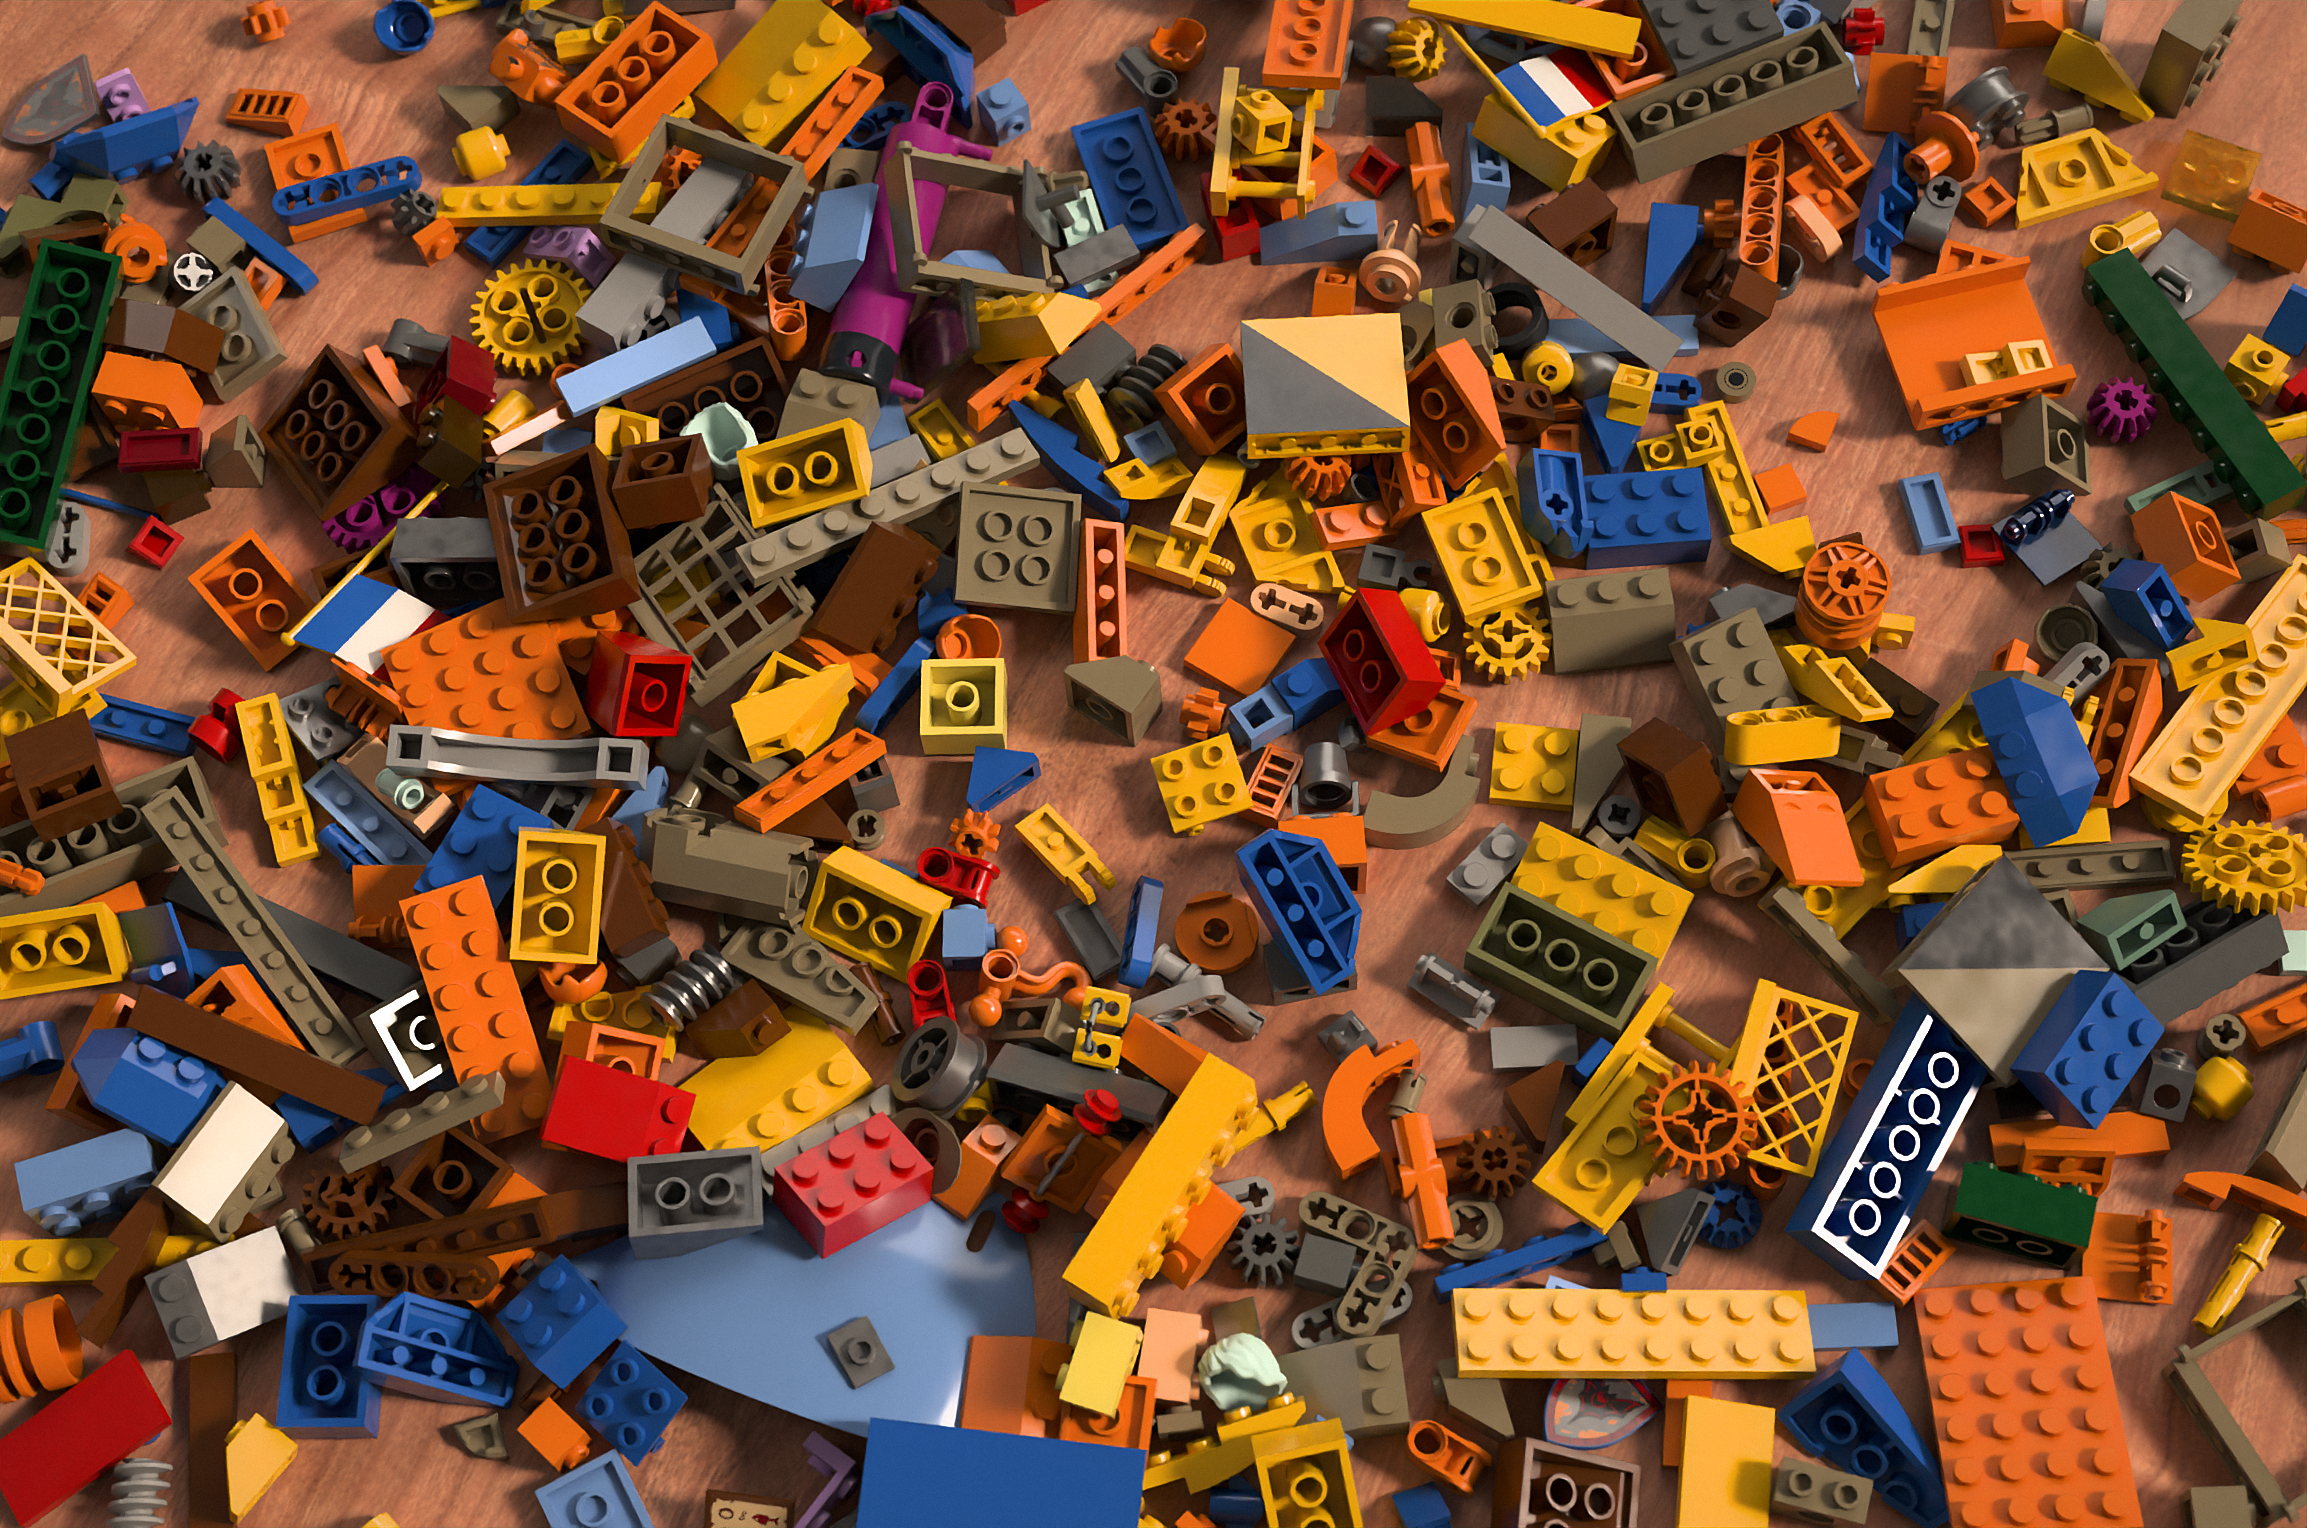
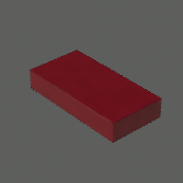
(160, 450)

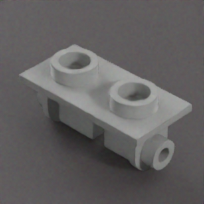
(1453, 990)

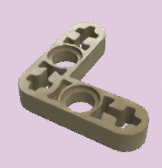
(1372, 1247)

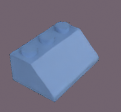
(831, 244)

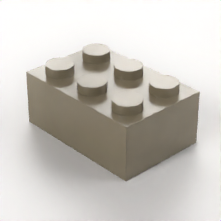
(2189, 53)
(1732, 670)

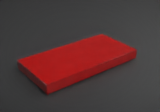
(79, 1437)

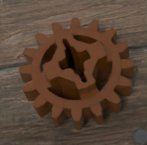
(348, 1201)

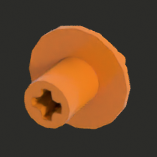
(1942, 149)

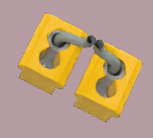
(1089, 1042)

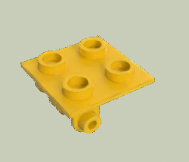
(1201, 784)

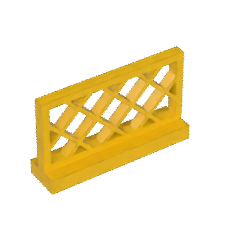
(38, 672)
(1750, 1057)

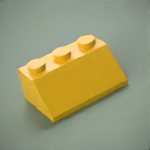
(1030, 325)
(806, 472)
(557, 895)
(874, 913)
(61, 950)

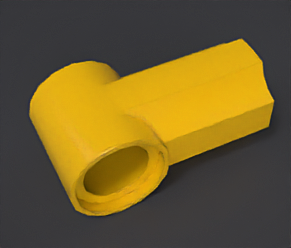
(587, 43)
(2132, 232)
(1674, 849)

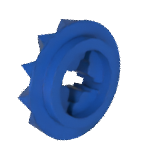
(1731, 1233)

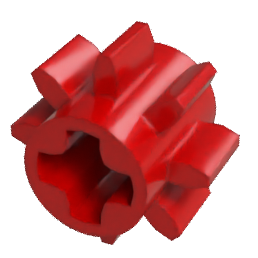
(1863, 31)

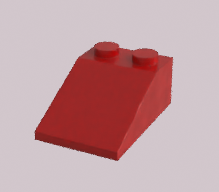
(614, 1113)

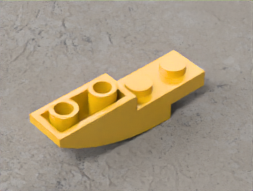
(1201, 516)
(1211, 1462)

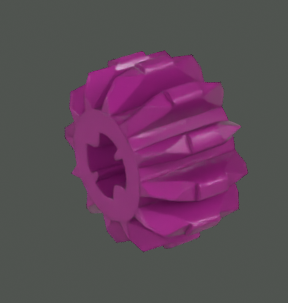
(2121, 410)

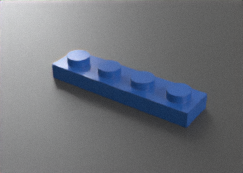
(1502, 1267)

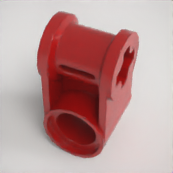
(965, 879)
(930, 1003)

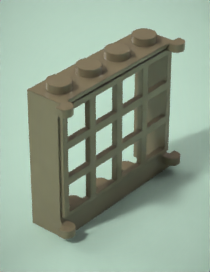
(709, 684)

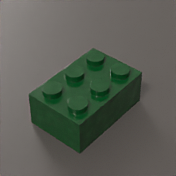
(2019, 1215)

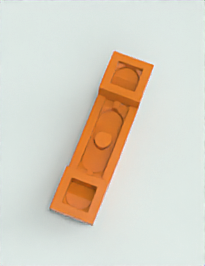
(2213, 1188)

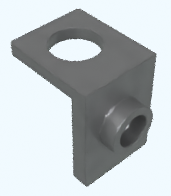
(2170, 1068)
(861, 1352)

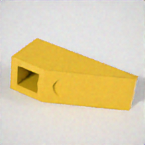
(2092, 69)
(783, 716)
(1938, 879)

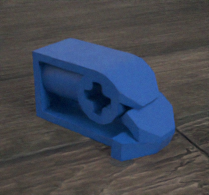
(1554, 500)

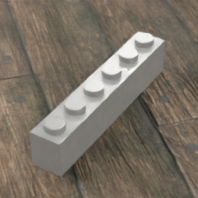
(640, 287)

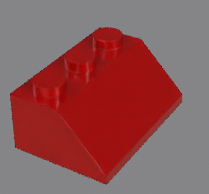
(1380, 660)

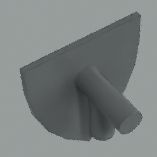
(1044, 210)

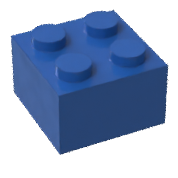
(561, 1321)

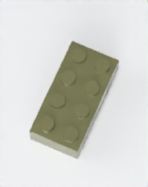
(1560, 963)

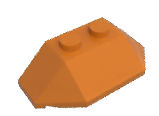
(2123, 726)

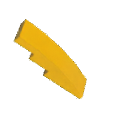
(1828, 681)
(278, 779)

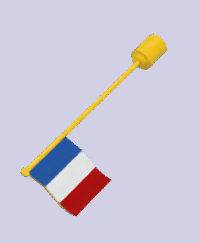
(1545, 87)
(370, 615)

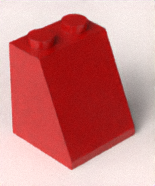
(636, 685)

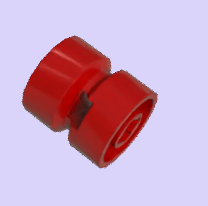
(220, 729)

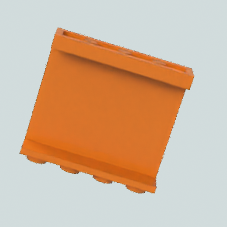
(1968, 311)

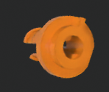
(136, 234)

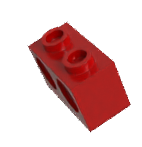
(1239, 231)

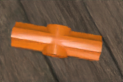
(1429, 179)
(1422, 1181)

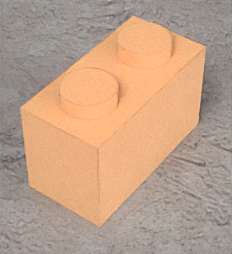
(1170, 1355)

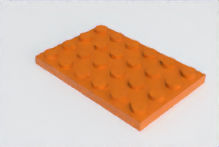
(2025, 1406)

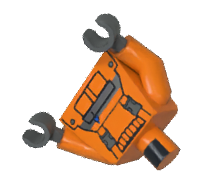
(527, 67)

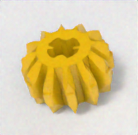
(1416, 49)

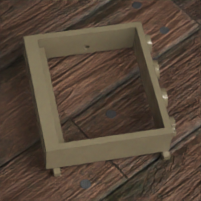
(687, 255)
(934, 278)
(2218, 1423)

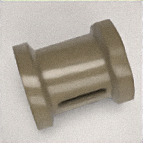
(2232, 1037)

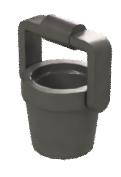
(1325, 781)

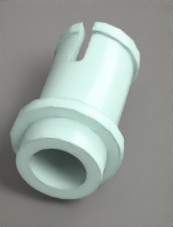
(405, 791)

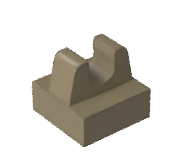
(1620, 1249)

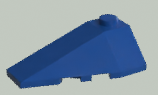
(1865, 1431)

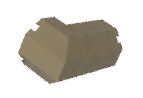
(727, 865)

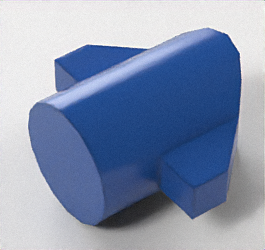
(936, 611)
(1236, 1506)

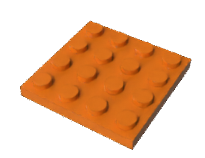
(487, 681)

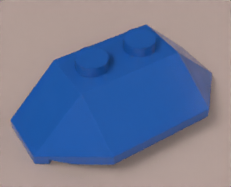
(929, 56)
(128, 146)
(2038, 756)
(1302, 904)
(147, 1082)
(435, 1353)

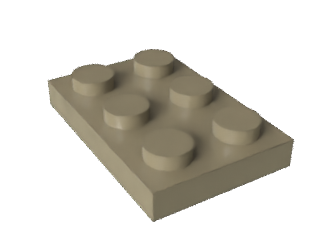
(249, 343)

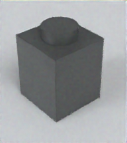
(1326, 1266)

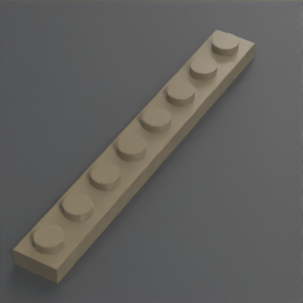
(891, 503)
(253, 928)

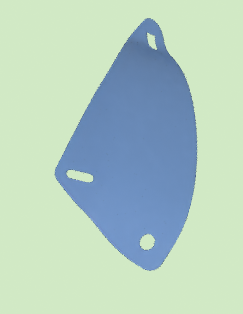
(765, 1302)

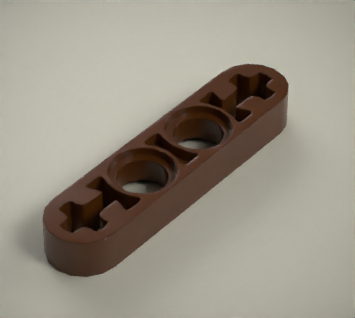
(413, 1271)

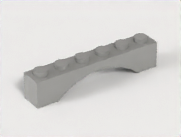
(468, 756)

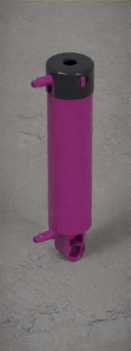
(873, 311)

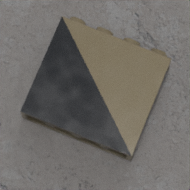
(1993, 965)

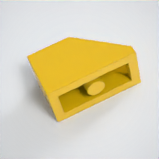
(1776, 547)
(254, 1462)

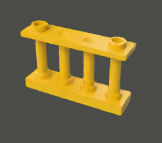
(1231, 156)
(1659, 1013)

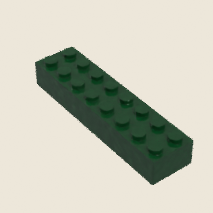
(50, 388)

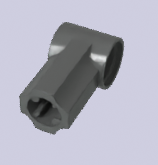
(1148, 79)
(412, 345)

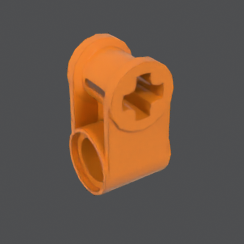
(1449, 1458)

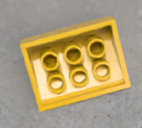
(782, 71)
(778, 1091)

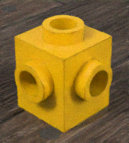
(1261, 122)
(2257, 369)

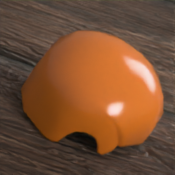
(1180, 46)
(968, 638)
(572, 981)

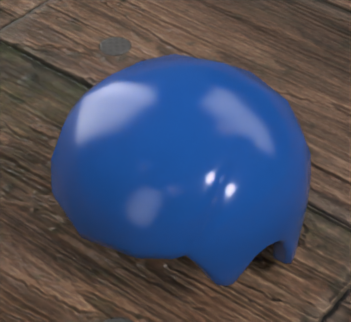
(404, 26)

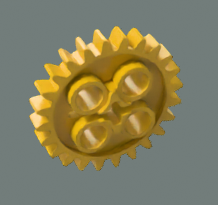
(499, 329)
(2247, 867)

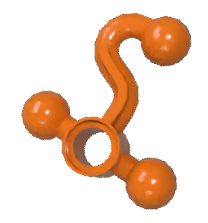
(1011, 943)

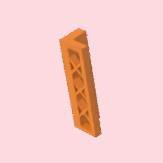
(1414, 475)
(825, 650)

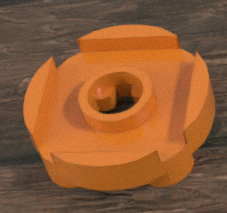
(1231, 915)

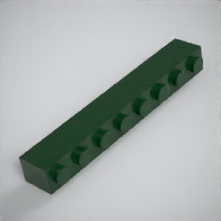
(2193, 386)

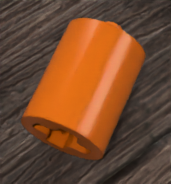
(2281, 798)

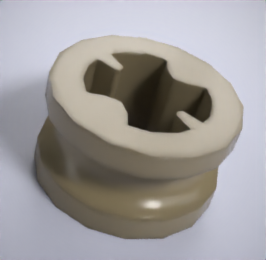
(867, 816)

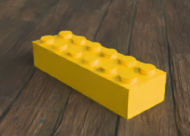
(1162, 1189)

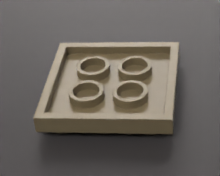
(1017, 548)

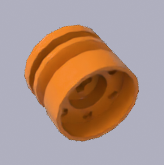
(1837, 615)
(39, 1348)

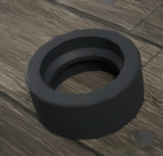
(1514, 295)

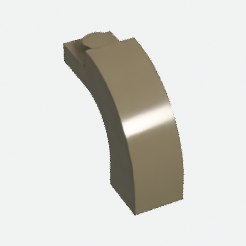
(1425, 819)

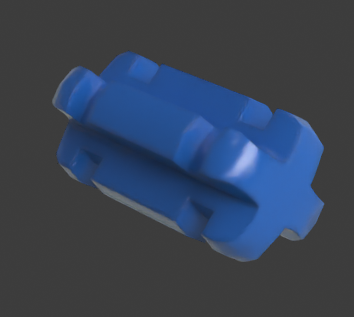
(1960, 429)

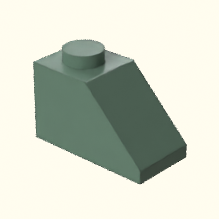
(2131, 926)

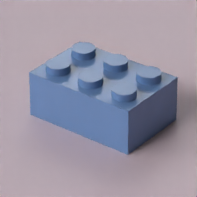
(89, 1180)

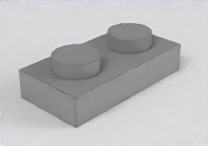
(1487, 866)

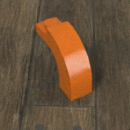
(1358, 1076)

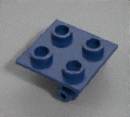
(631, 1403)

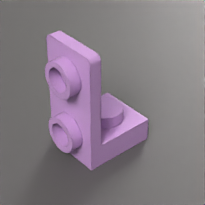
(121, 95)
(574, 247)
(826, 1460)

